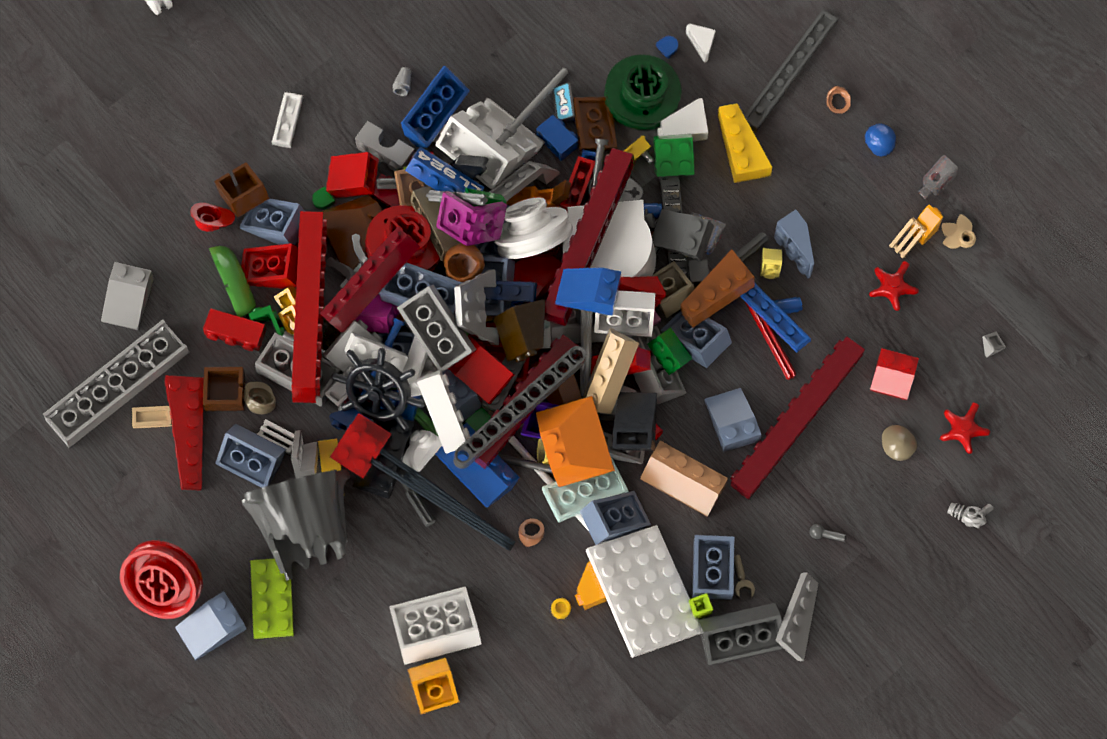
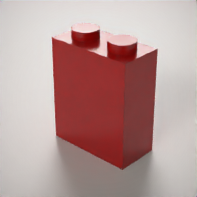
(352, 175)

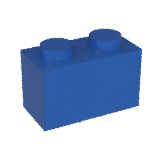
(557, 137)

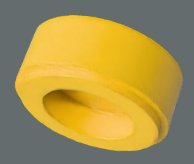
(560, 608)

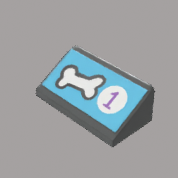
(563, 103)

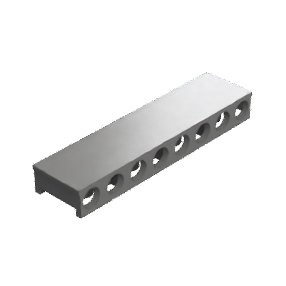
(115, 384)

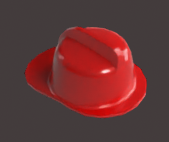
(211, 217)

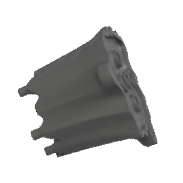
(301, 518)

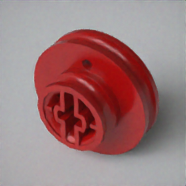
(413, 225)
(161, 579)

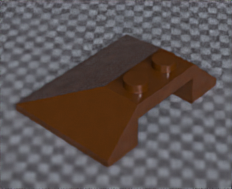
(347, 220)

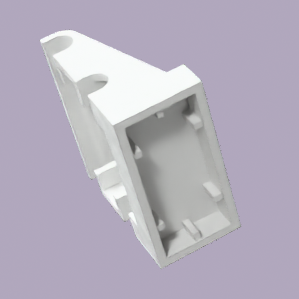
(476, 135)

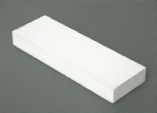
(287, 120)

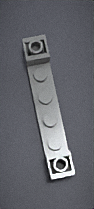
(523, 177)

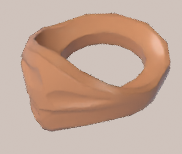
(844, 93)
(530, 540)

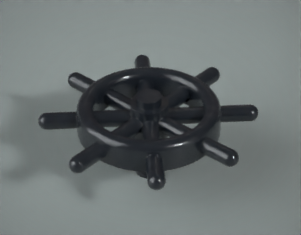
(378, 389)

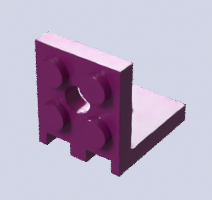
(470, 220)

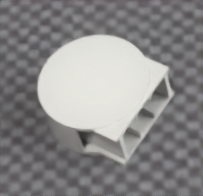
(626, 243)

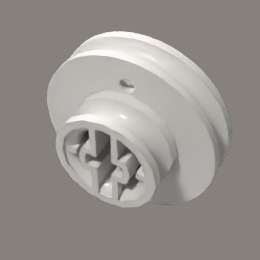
(532, 229)

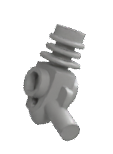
(971, 515)

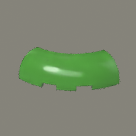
(233, 275)

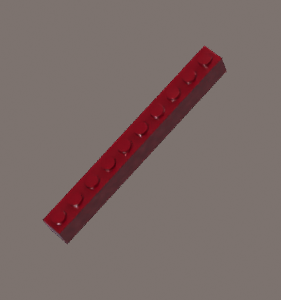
(592, 226)
(797, 417)

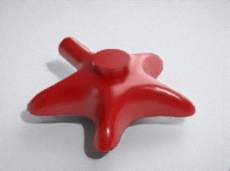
(893, 285)
(964, 428)

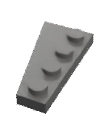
(797, 621)

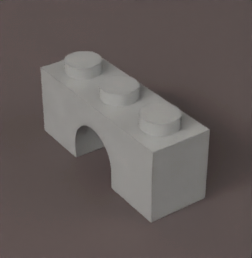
(396, 156)

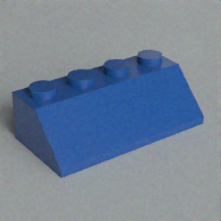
(434, 108)
(485, 484)

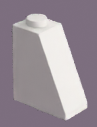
(687, 121)

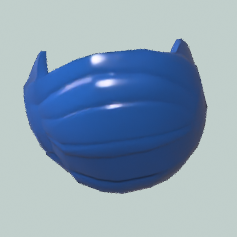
(880, 139)

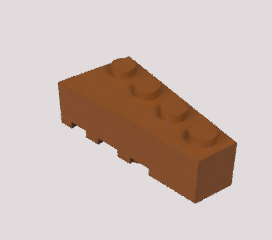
(718, 289)

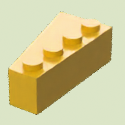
(742, 147)

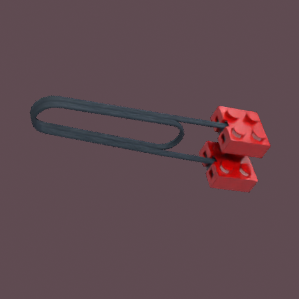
(359, 451)

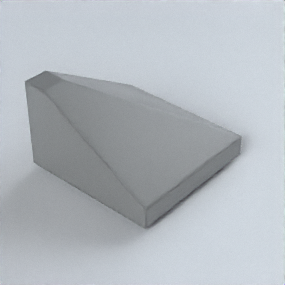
(992, 344)

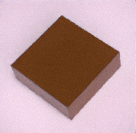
(561, 192)

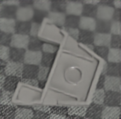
(471, 307)

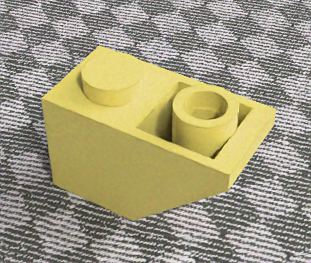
(771, 263)

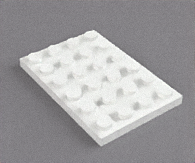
(644, 590)

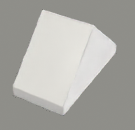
(702, 39)

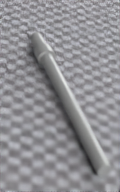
(511, 129)

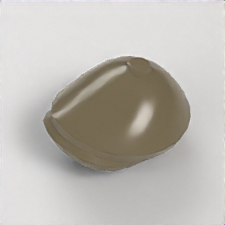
(259, 398)
(898, 442)

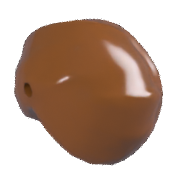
(463, 262)

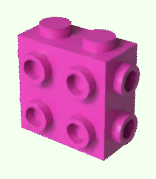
(379, 315)

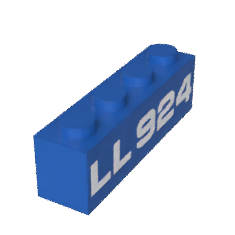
(438, 173)

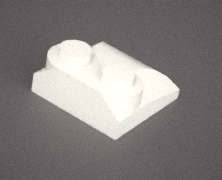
(421, 449)

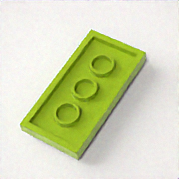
(271, 600)

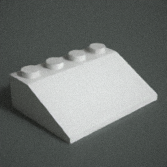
(435, 625)

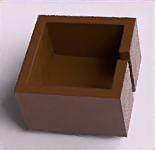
(246, 195)
(224, 388)

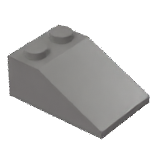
(127, 295)

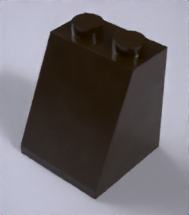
(521, 330)

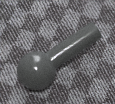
(817, 532)

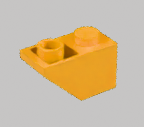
(931, 220)

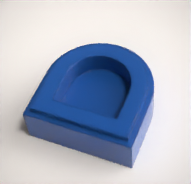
(668, 46)

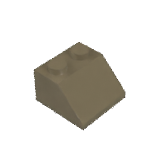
(676, 286)

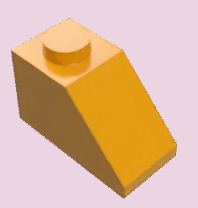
(589, 589)

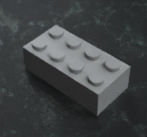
(436, 328)

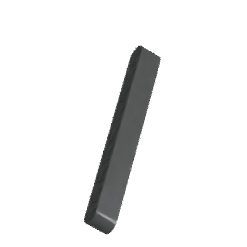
(517, 415)

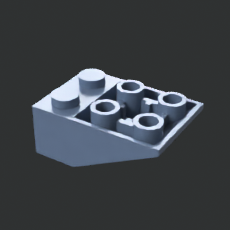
(794, 237)

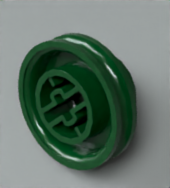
(629, 103)

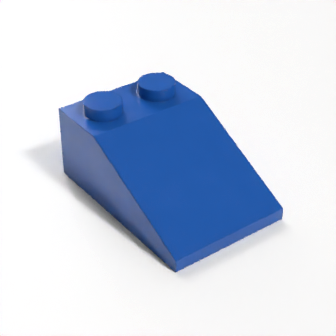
(589, 289)

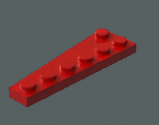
(186, 414)

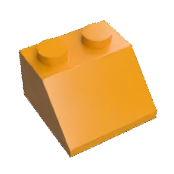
(433, 685)

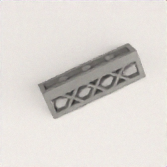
(304, 456)

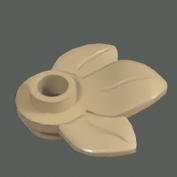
(956, 232)

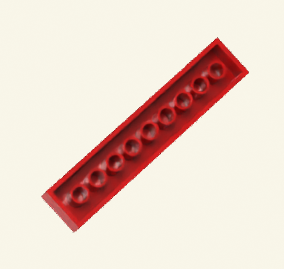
(309, 305)

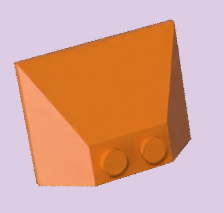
(574, 441)

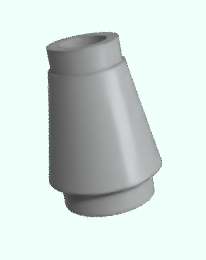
(402, 82)

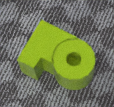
(701, 606)

